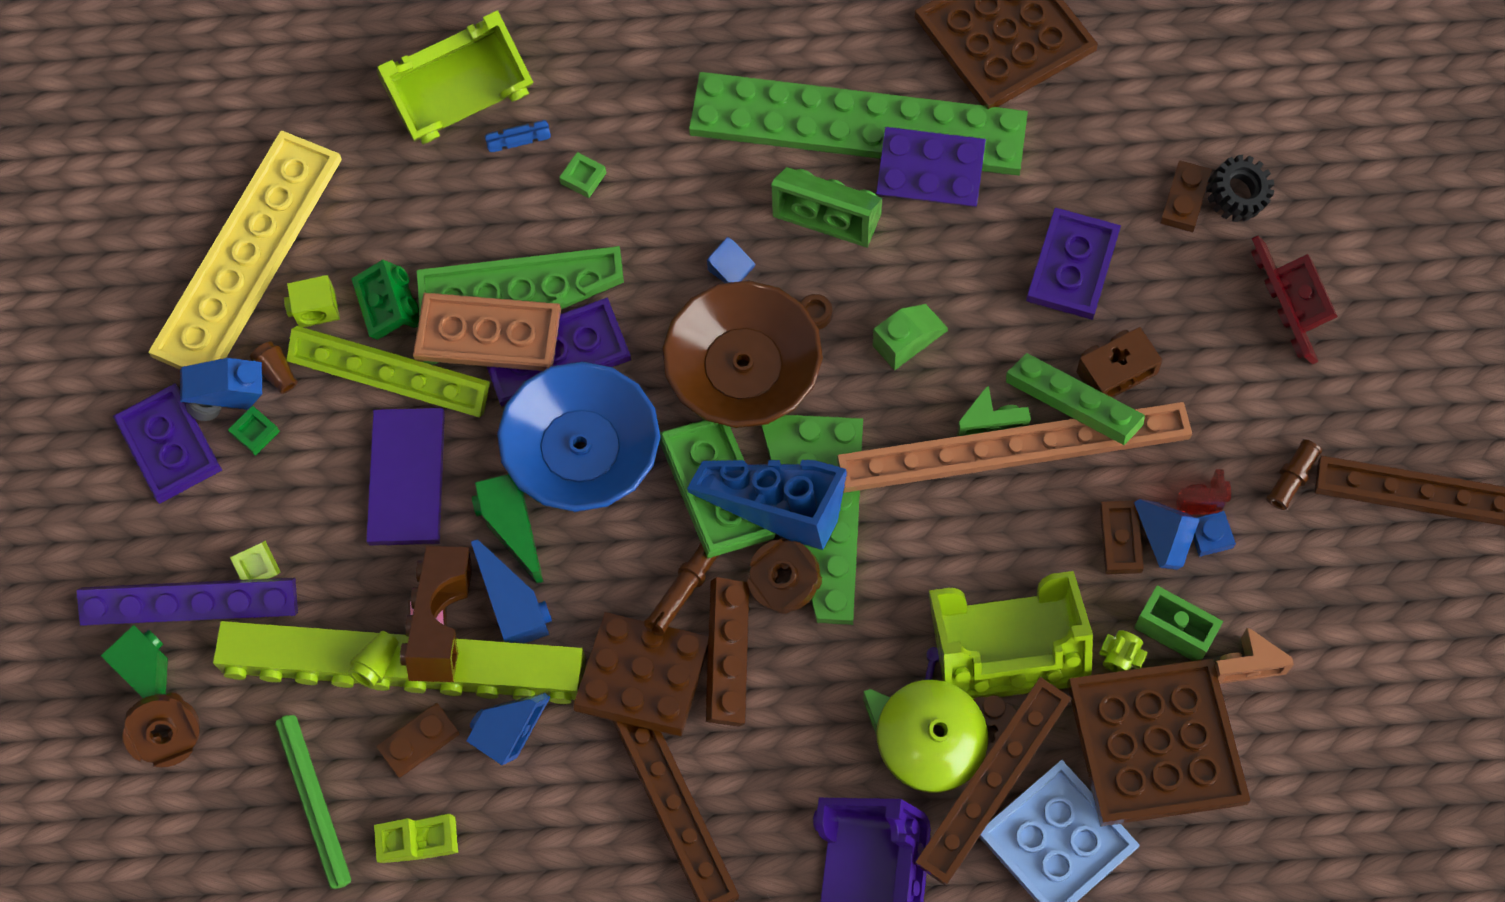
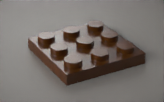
(642, 675)

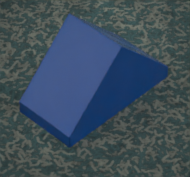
(1168, 532)

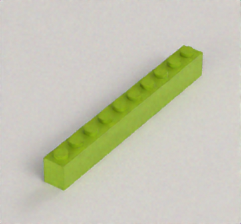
(326, 656)

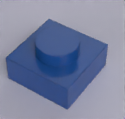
(1213, 534)

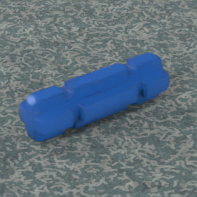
(517, 136)

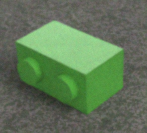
(1178, 624)

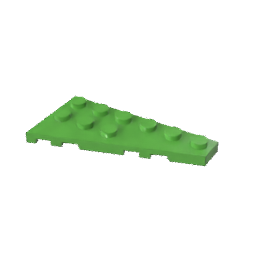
(823, 439)

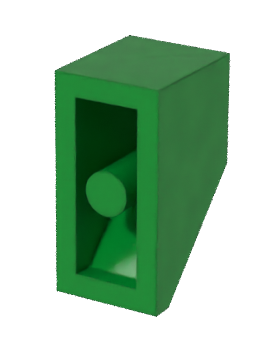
(139, 661)

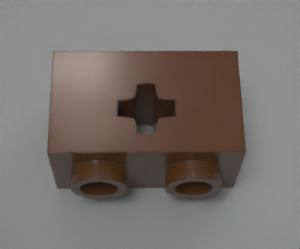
(1130, 348)

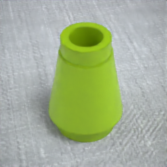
(372, 662)

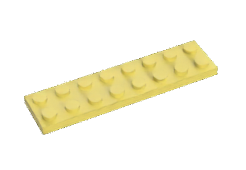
(246, 253)

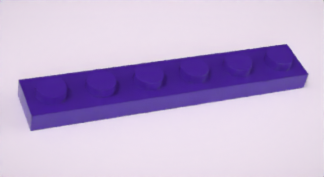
(187, 601)

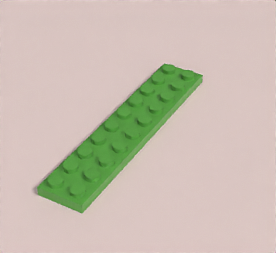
(845, 119)

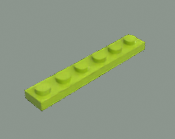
(388, 371)

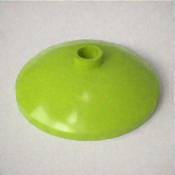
(914, 750)

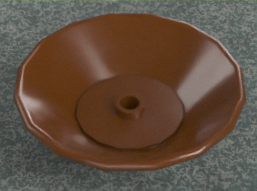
(742, 324)

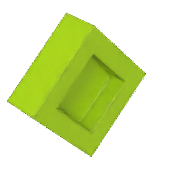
(255, 563)

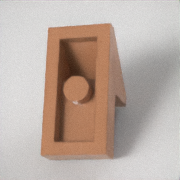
(1260, 660)

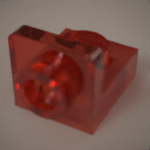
(1200, 500)

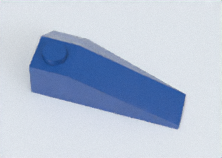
(786, 499)

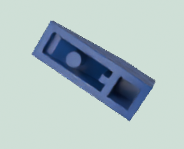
(513, 601)

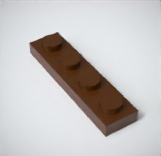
(727, 652)

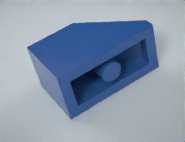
(222, 383)
(506, 727)

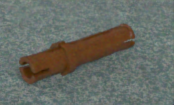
(690, 576)

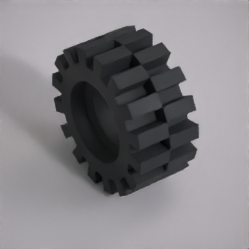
(1249, 174)

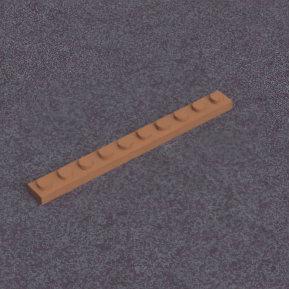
(1003, 449)

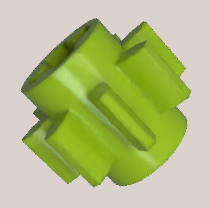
(1123, 652)

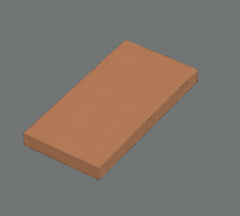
(487, 332)

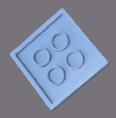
(1055, 839)

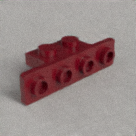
(1300, 294)

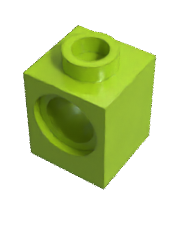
(312, 301)

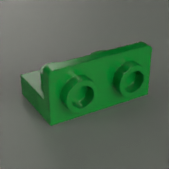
(385, 299)

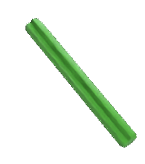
(313, 802)

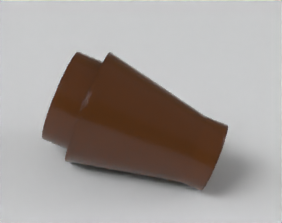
(274, 366)

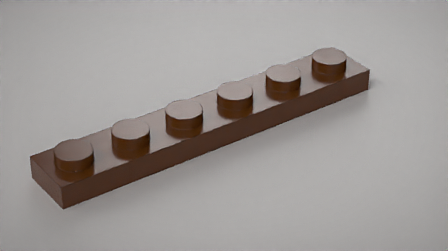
(1411, 490)
(992, 781)
(678, 814)

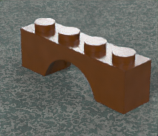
(431, 646)

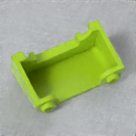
(455, 78)
(1013, 642)

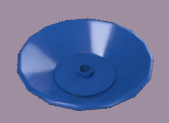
(571, 407)

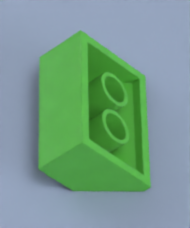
(826, 206)

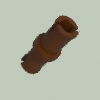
(1294, 474)

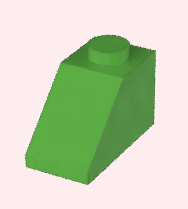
(907, 334)

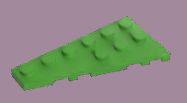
(542, 278)

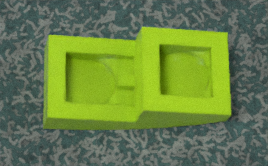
(415, 839)

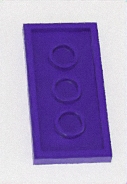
(583, 335)
(406, 477)

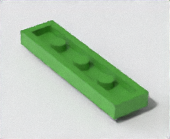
(1075, 399)

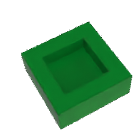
(253, 430)

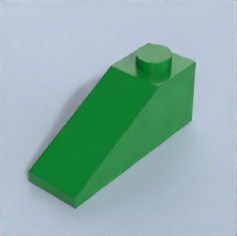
(508, 519)

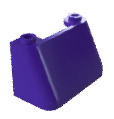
(872, 849)

